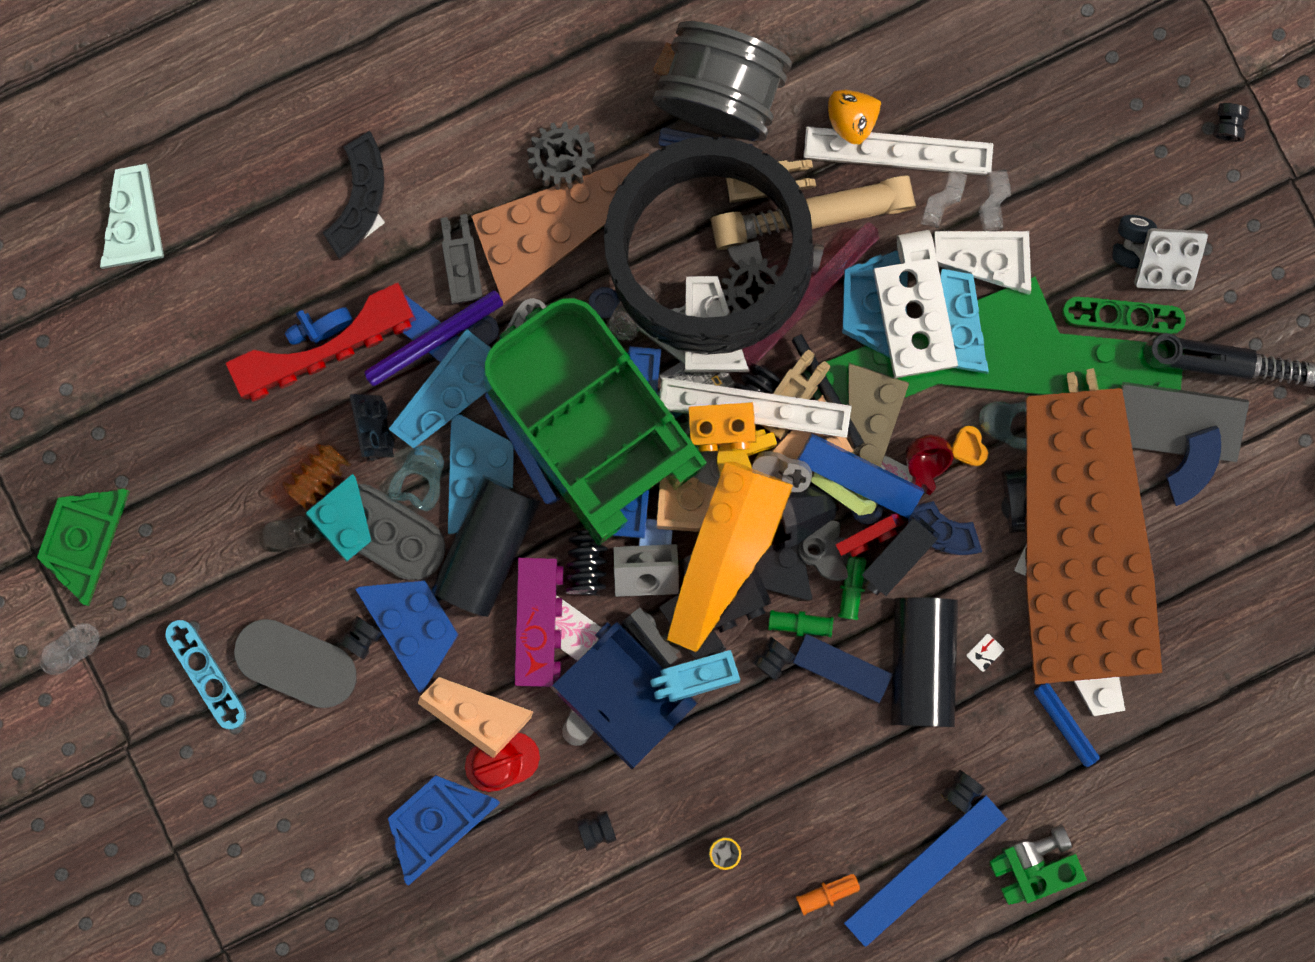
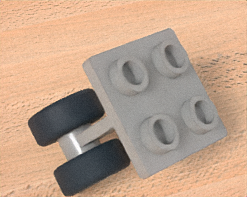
(1161, 255)

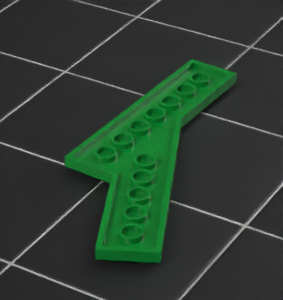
(1022, 355)

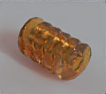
(315, 475)

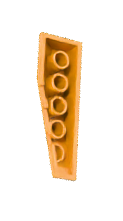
(729, 545)

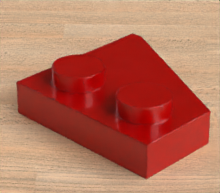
(882, 530)

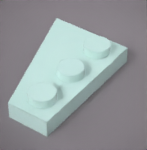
(132, 221)

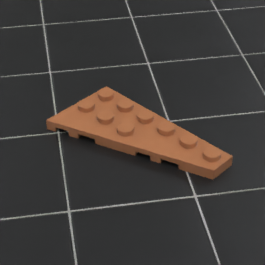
(545, 227)

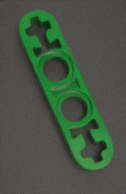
(1123, 319)

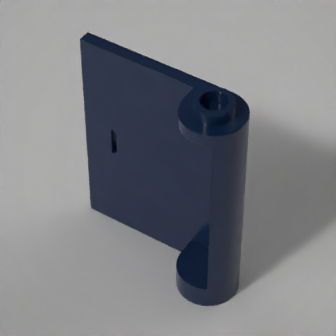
(615, 695)

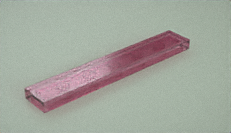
(818, 287)

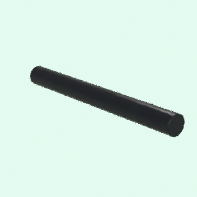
(827, 390)

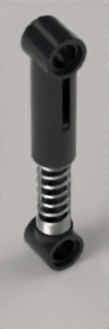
(1225, 361)

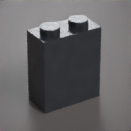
(899, 556)
(749, 601)

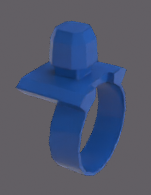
(319, 330)

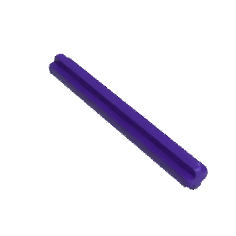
(433, 338)

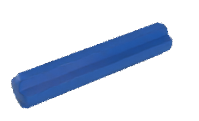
(1066, 724)

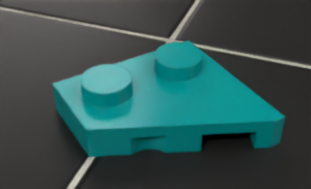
(342, 519)

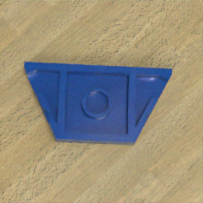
(412, 626)
(435, 822)

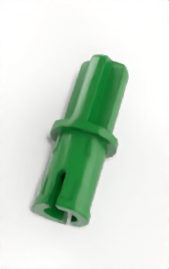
(852, 588)

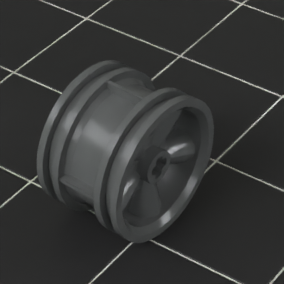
(722, 80)

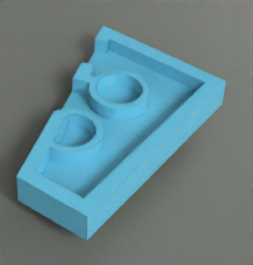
(964, 320)

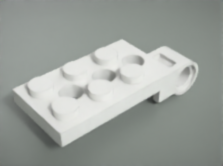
(918, 257)

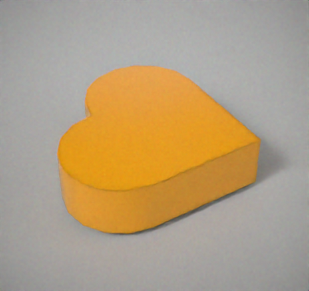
(968, 447)

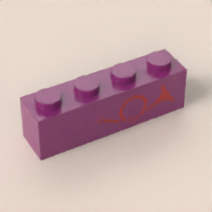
(537, 622)

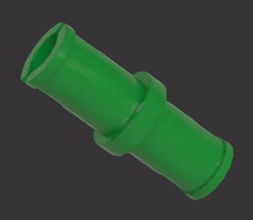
(801, 623)

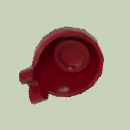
(927, 459)

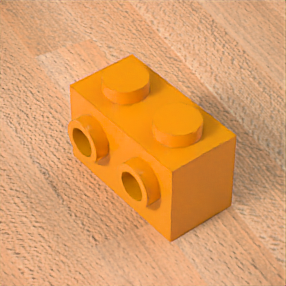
(722, 426)

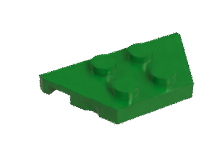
(81, 539)

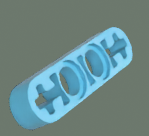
(203, 676)

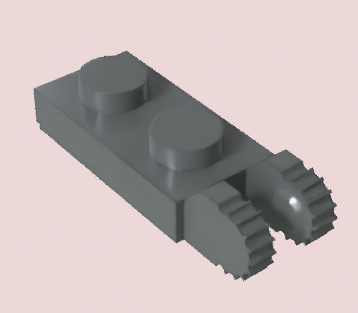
(461, 263)

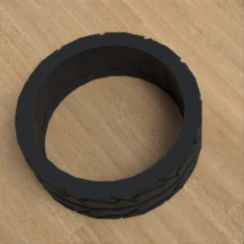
(697, 159)

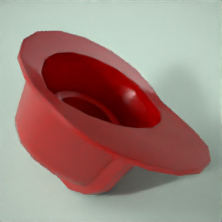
(509, 767)

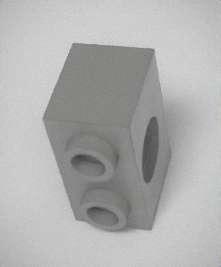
(646, 570)

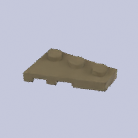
(874, 409)

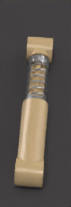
(887, 197)

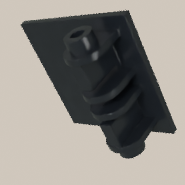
(372, 426)

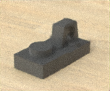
(644, 630)

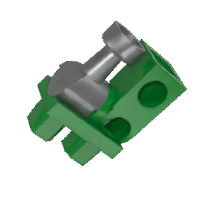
(1032, 875)

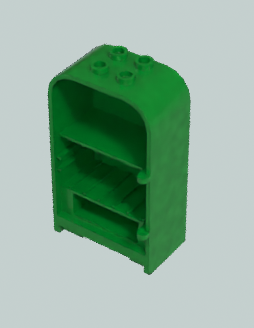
(607, 421)

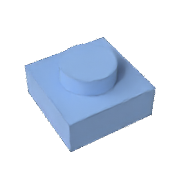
(655, 536)

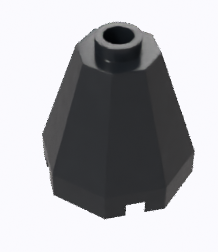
(803, 516)

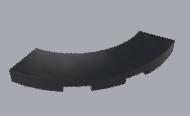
(365, 196)

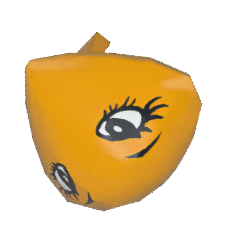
(853, 114)

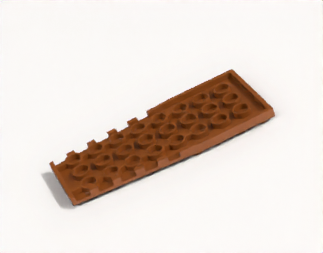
(1086, 542)

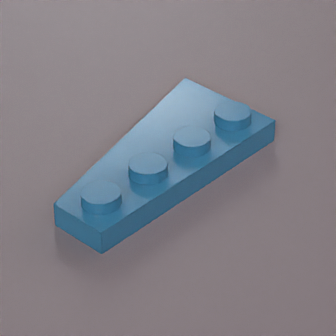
(446, 392)

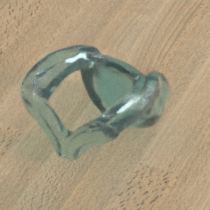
(996, 421)
(423, 461)

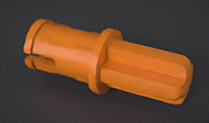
(828, 894)

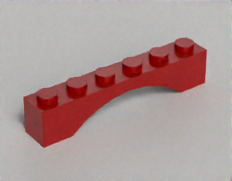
(382, 314)

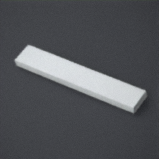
(900, 152)
(769, 408)

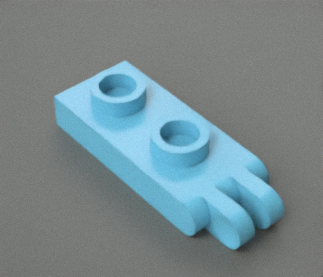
(697, 677)

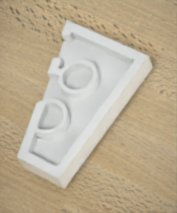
(707, 300)

